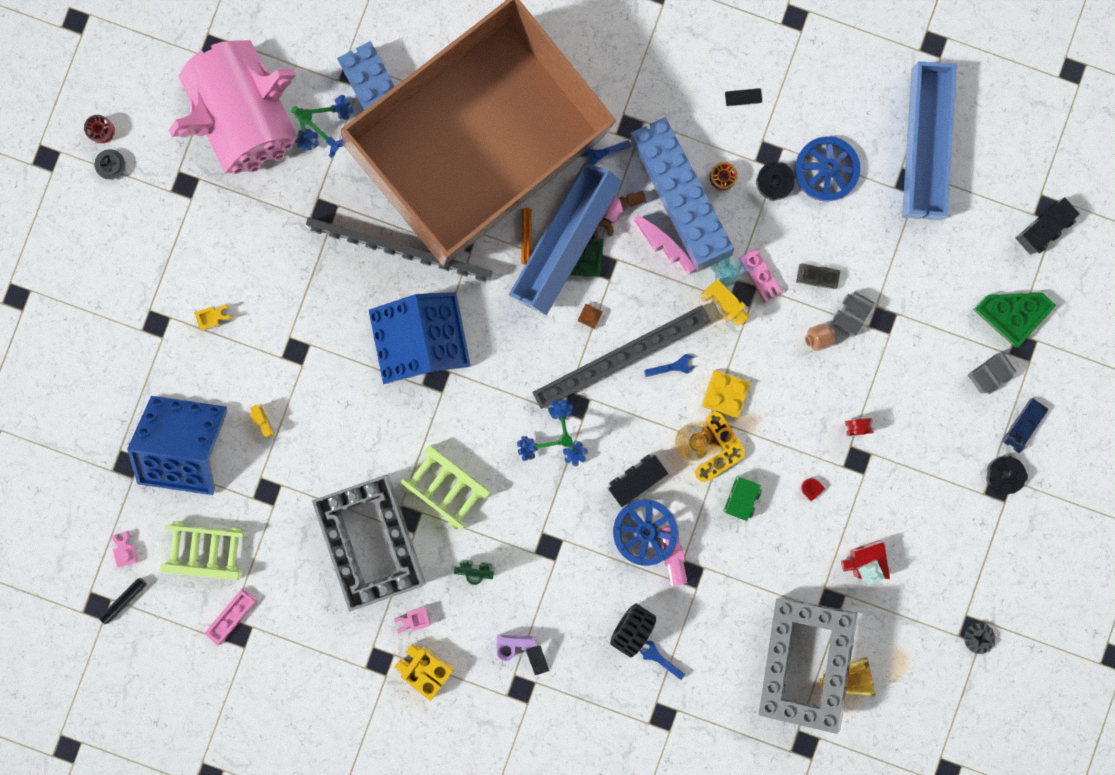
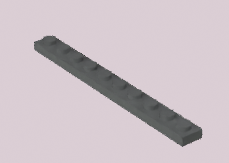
(391, 248)
(621, 357)

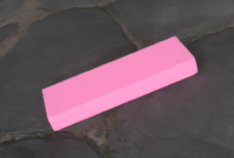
(230, 616)

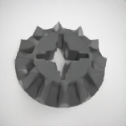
(103, 159)
(972, 643)

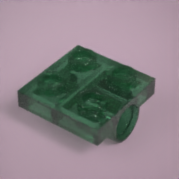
(469, 569)

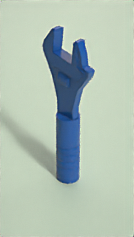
(596, 155)
(679, 365)
(653, 654)

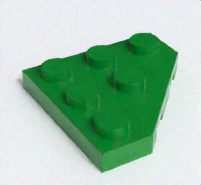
(1014, 314)

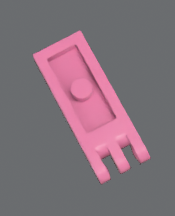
(759, 274)

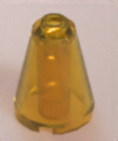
(686, 442)
(859, 679)

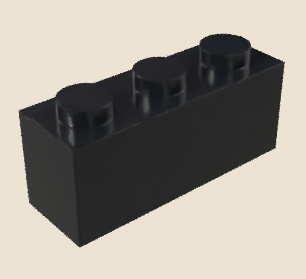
(1048, 226)
(637, 480)

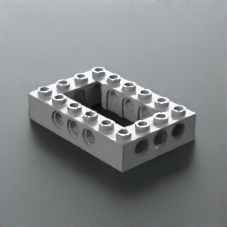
(341, 551)
(843, 626)

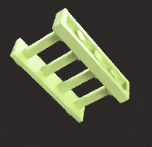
(447, 468)
(192, 566)

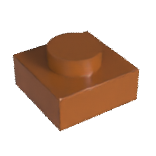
(590, 316)

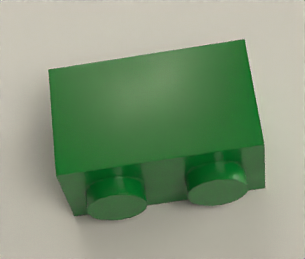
(742, 498)

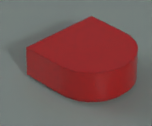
(811, 488)

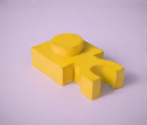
(210, 317)
(259, 416)

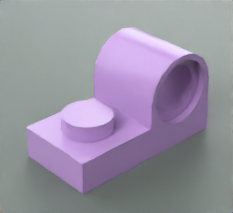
(513, 641)

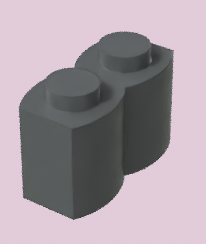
(853, 313)
(991, 373)

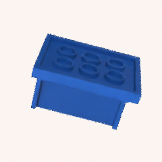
(419, 336)
(175, 444)

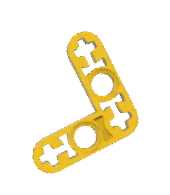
(726, 446)

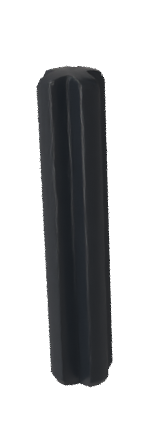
(122, 600)

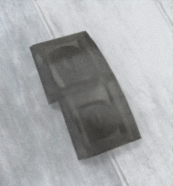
(818, 276)

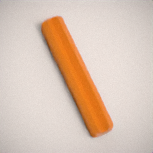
(526, 235)

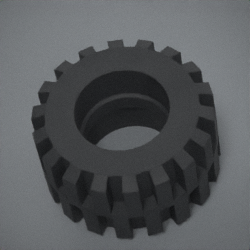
(633, 630)

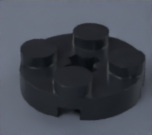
(775, 170)
(995, 473)

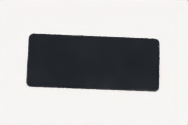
(743, 97)
(537, 660)

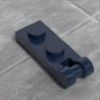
(1025, 424)

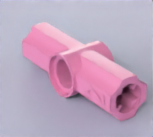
(675, 561)

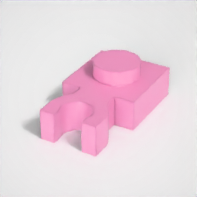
(125, 553)
(415, 619)

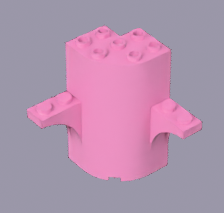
(236, 106)

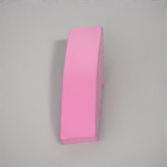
(658, 239)

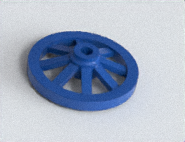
(824, 171)
(641, 535)

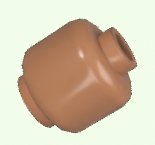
(820, 337)

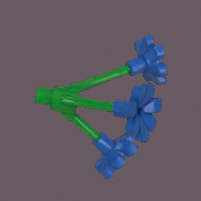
(307, 137)
(574, 452)

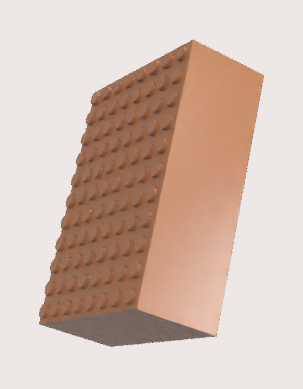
(477, 130)

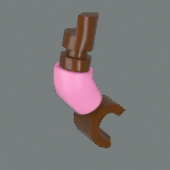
(617, 207)

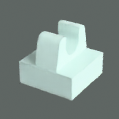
(871, 573)

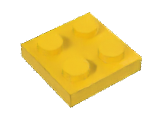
(725, 394)

